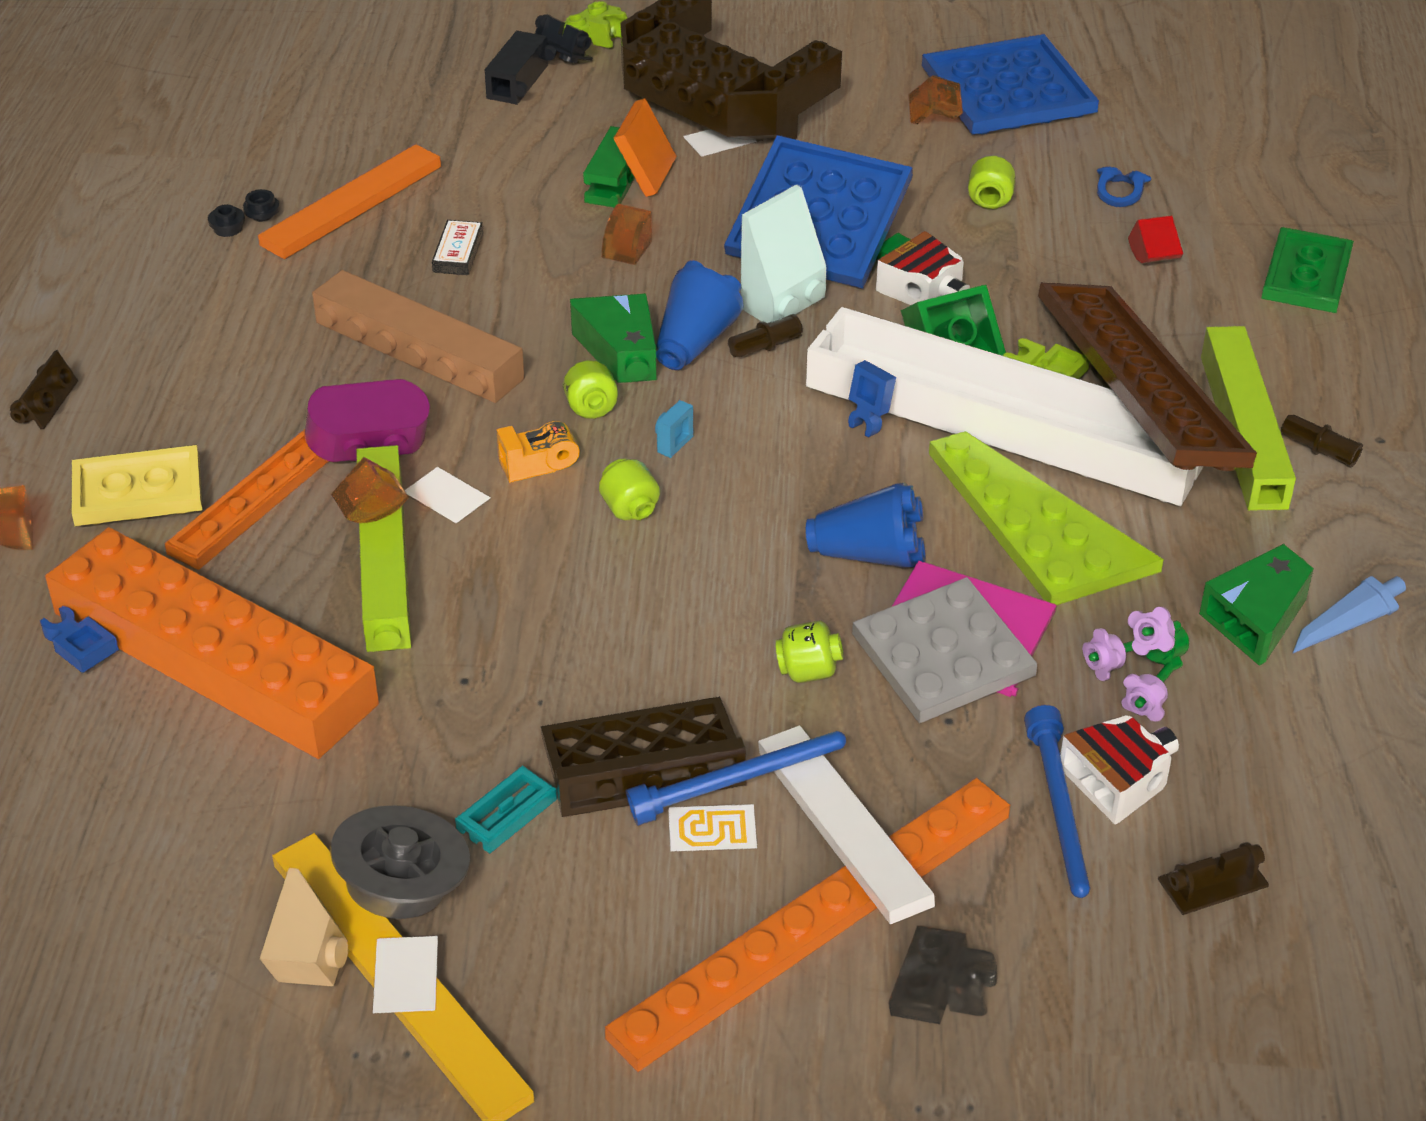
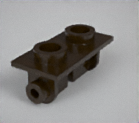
(45, 392)
(1216, 879)

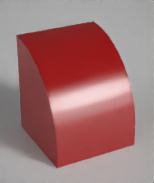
(1155, 240)

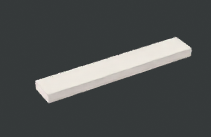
(852, 832)

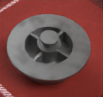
(399, 859)

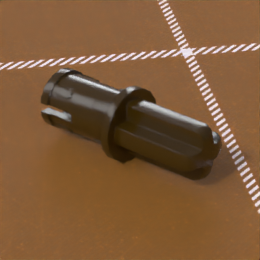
(765, 336)
(1322, 440)

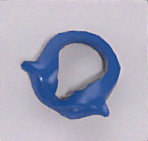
(1113, 174)

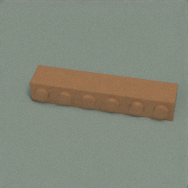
(419, 336)

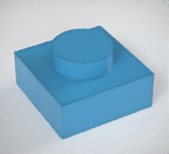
(674, 428)

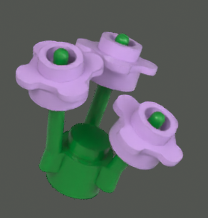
(1155, 637)

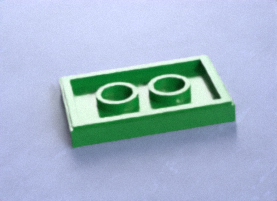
(1307, 269)

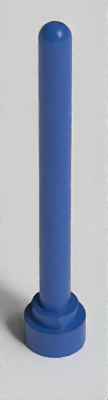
(1045, 729)
(648, 802)

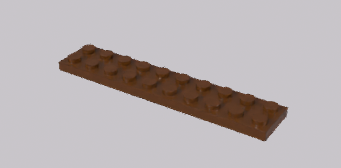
(1147, 378)

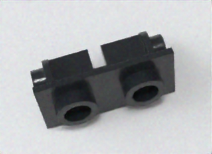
(570, 44)

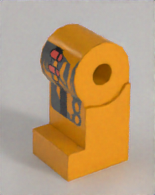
(536, 450)

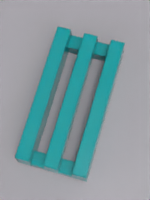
(512, 811)

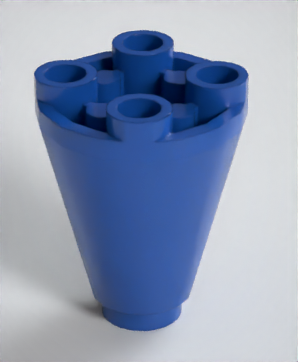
(696, 313)
(871, 528)

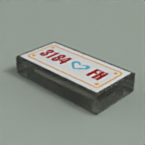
(457, 247)

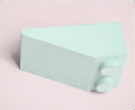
(780, 258)

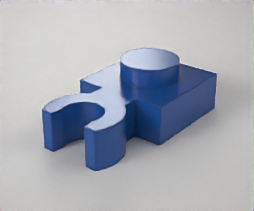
(872, 392)
(79, 643)

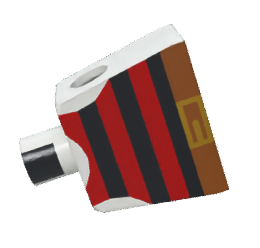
(920, 270)
(1118, 764)

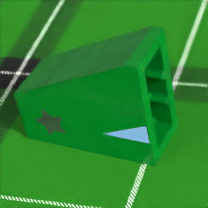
(617, 334)
(1258, 600)

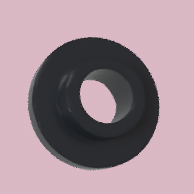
(260, 205)
(226, 220)

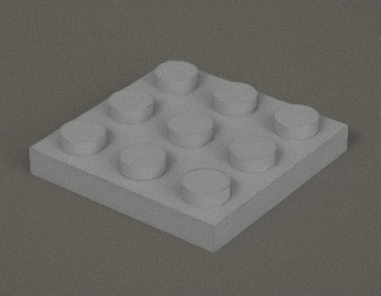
(944, 649)

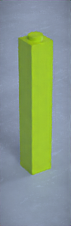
(1246, 404)
(384, 568)

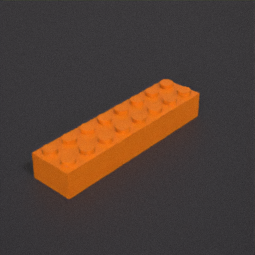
(217, 642)

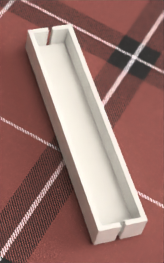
(998, 403)

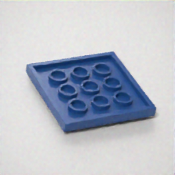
(1012, 83)
(847, 198)

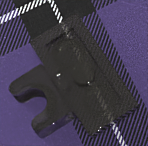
(941, 973)

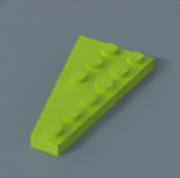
(1045, 533)

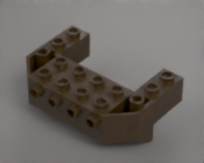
(717, 86)

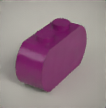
(366, 417)

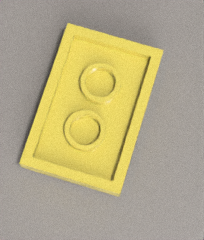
(136, 485)

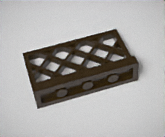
(603, 780)

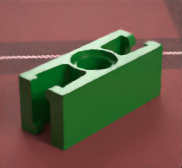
(607, 174)

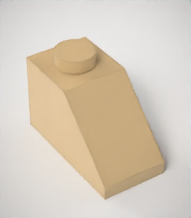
(303, 937)

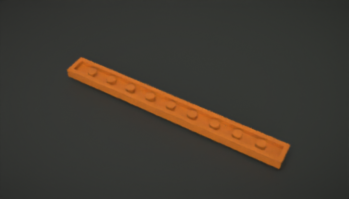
(794, 932)

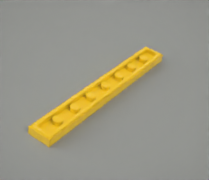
(445, 1034)

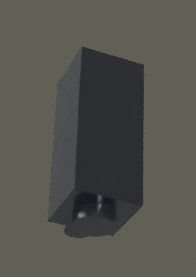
(517, 67)

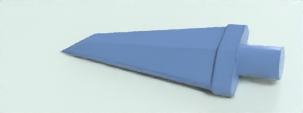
(1358, 607)

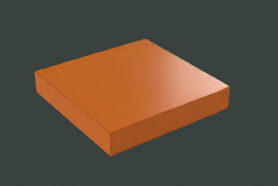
(645, 147)

